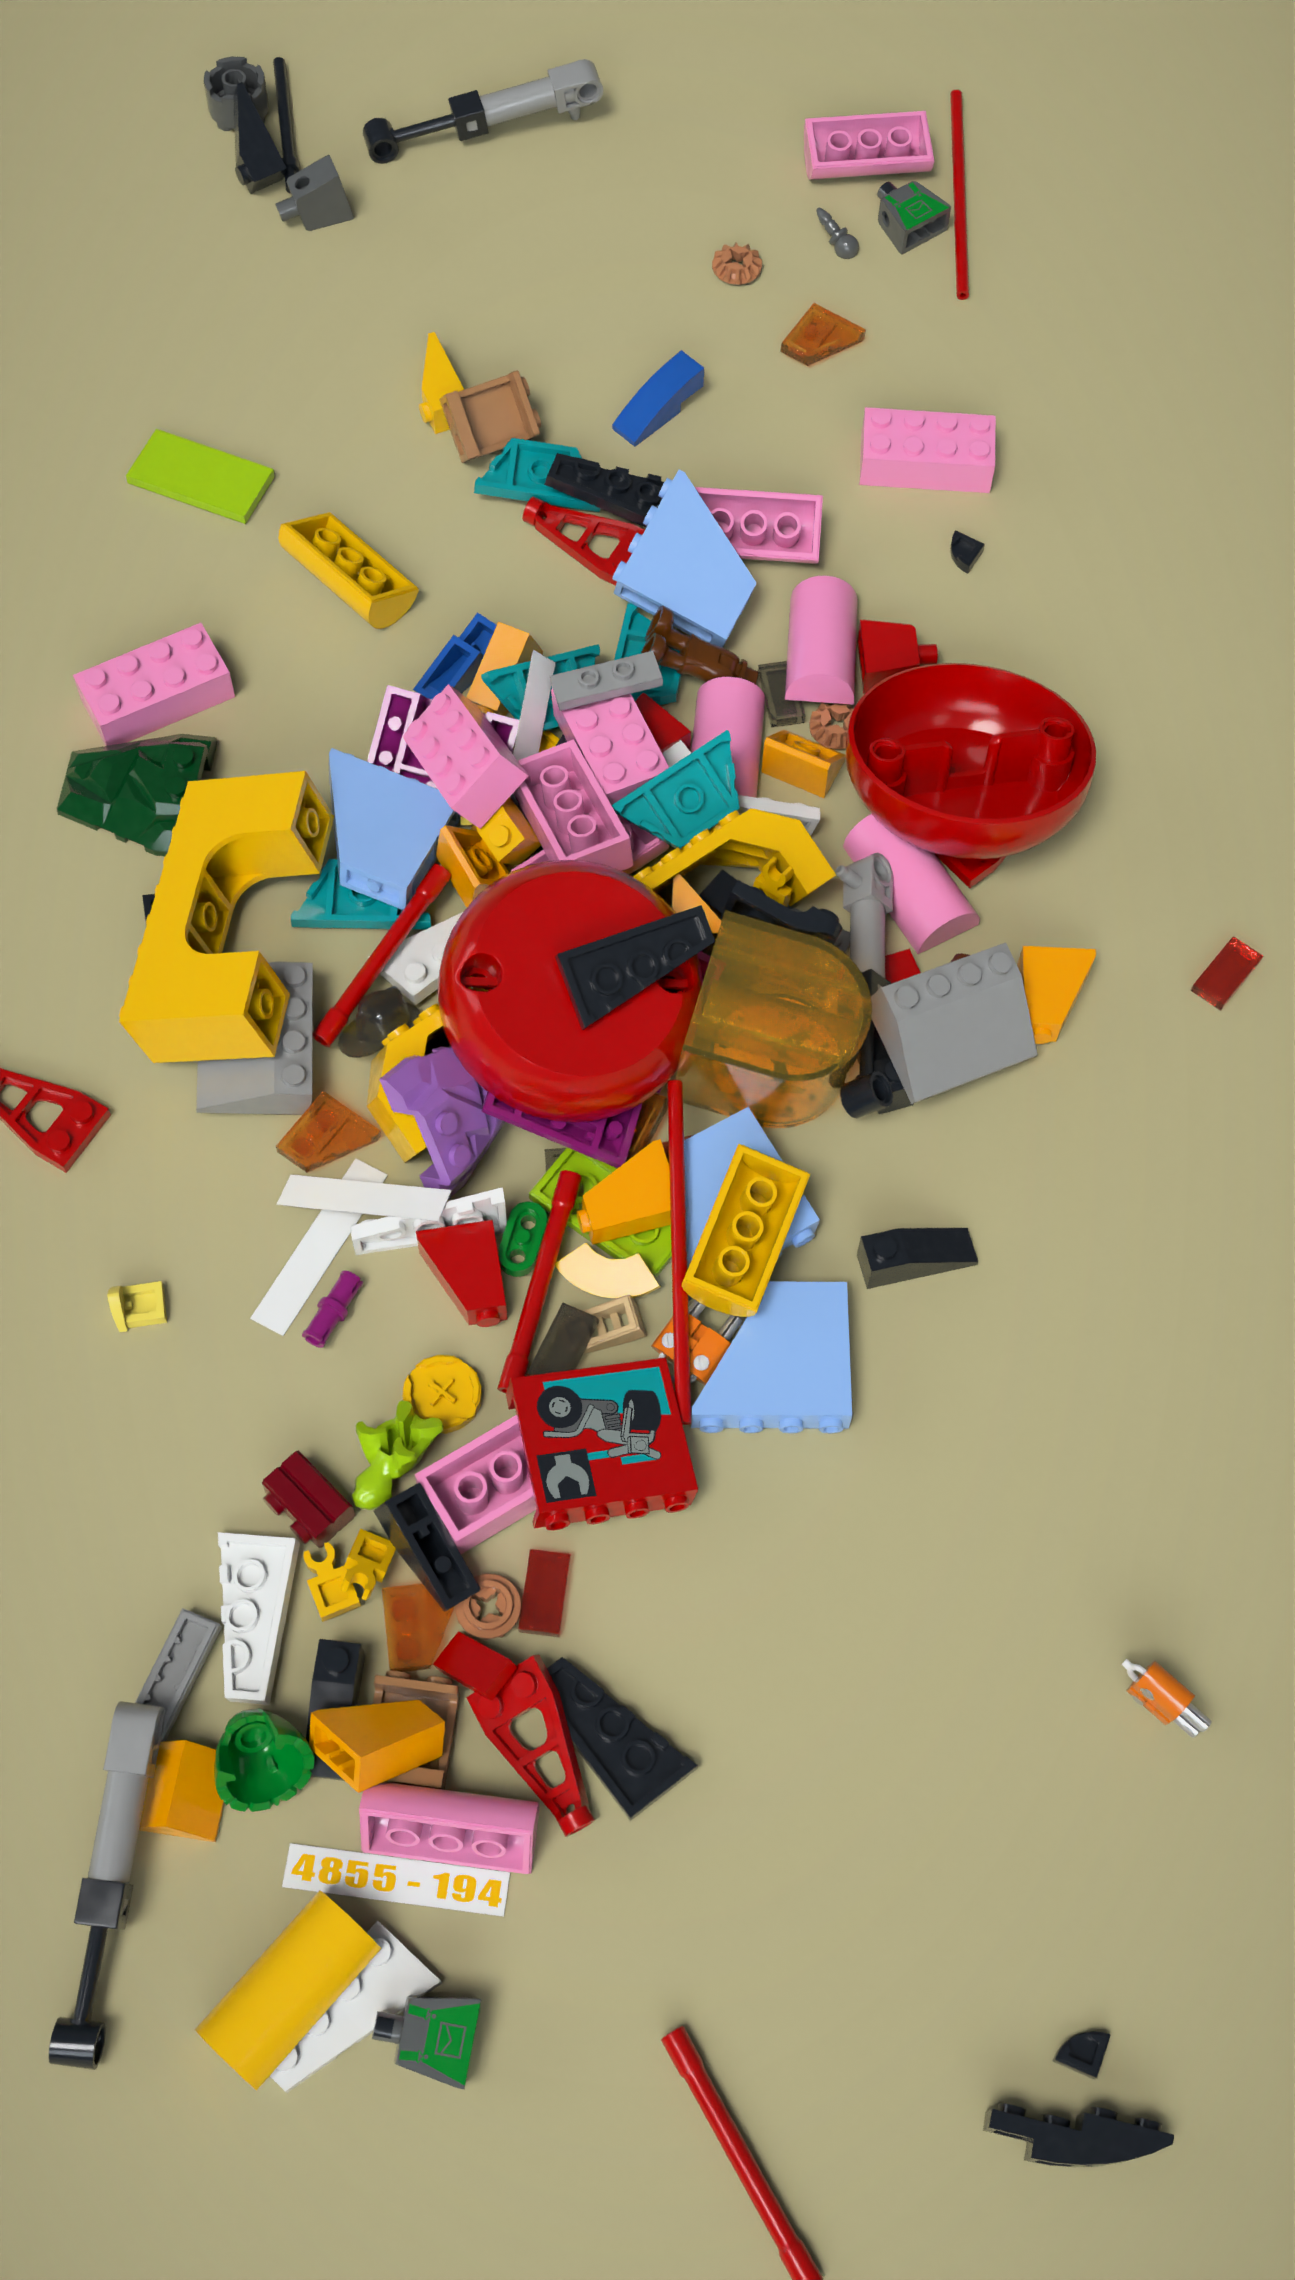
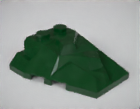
(135, 786)

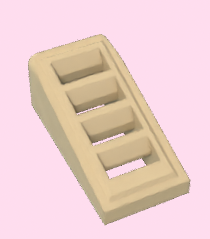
(620, 1334)

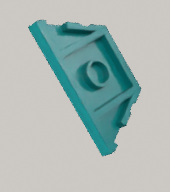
(523, 472)
(632, 642)
(511, 681)
(686, 795)
(340, 907)

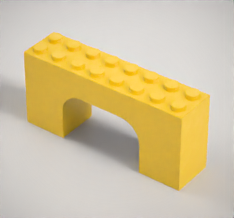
(183, 991)

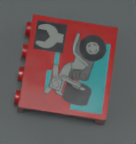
(603, 1443)

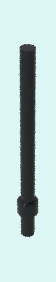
(287, 144)

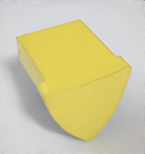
(137, 1305)

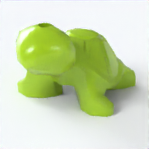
(391, 1452)

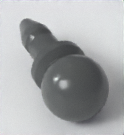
(845, 245)

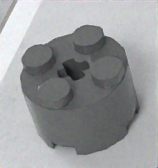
(221, 86)

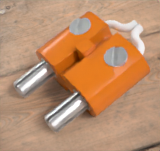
(705, 1344)
(1165, 1697)

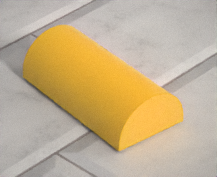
(349, 568)
(744, 1233)
(287, 1989)

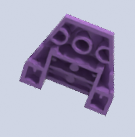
(447, 1112)

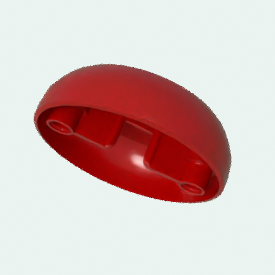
(969, 759)
(524, 1031)

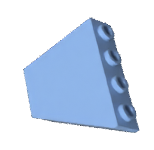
(686, 566)
(384, 828)
(706, 1165)
(784, 1365)

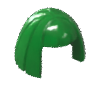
(261, 1761)

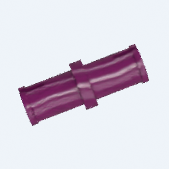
(332, 1309)

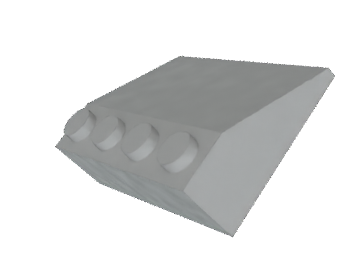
(955, 1022)
(268, 1083)

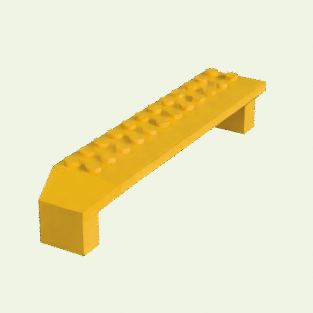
(734, 842)

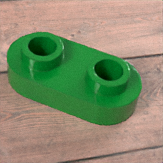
(522, 1241)

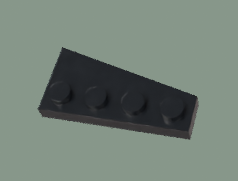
(607, 489)
(622, 965)
(618, 1747)

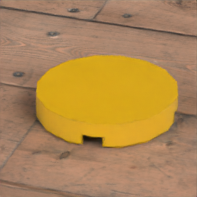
(444, 1390)

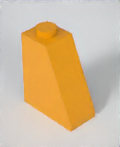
(506, 648)
(1052, 985)
(629, 1198)
(376, 1740)

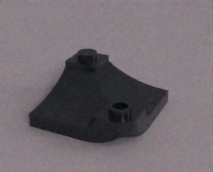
(755, 904)

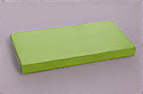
(200, 476)
(651, 1244)

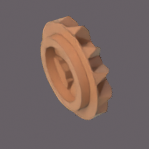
(734, 272)
(820, 724)
(507, 1604)

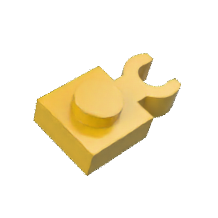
(773, 882)
(367, 1562)
(327, 1586)

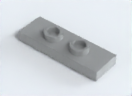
(606, 680)
(179, 1665)

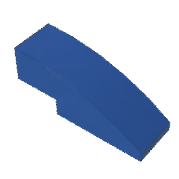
(659, 398)
(458, 659)

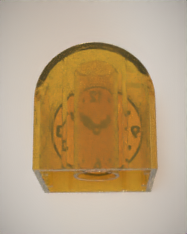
(773, 1025)

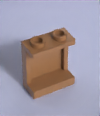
(490, 415)
(442, 1699)

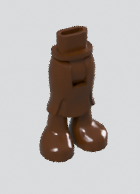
(695, 656)

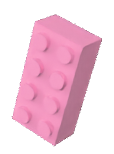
(927, 450)
(154, 685)
(613, 743)
(464, 756)
(571, 809)
(481, 1486)

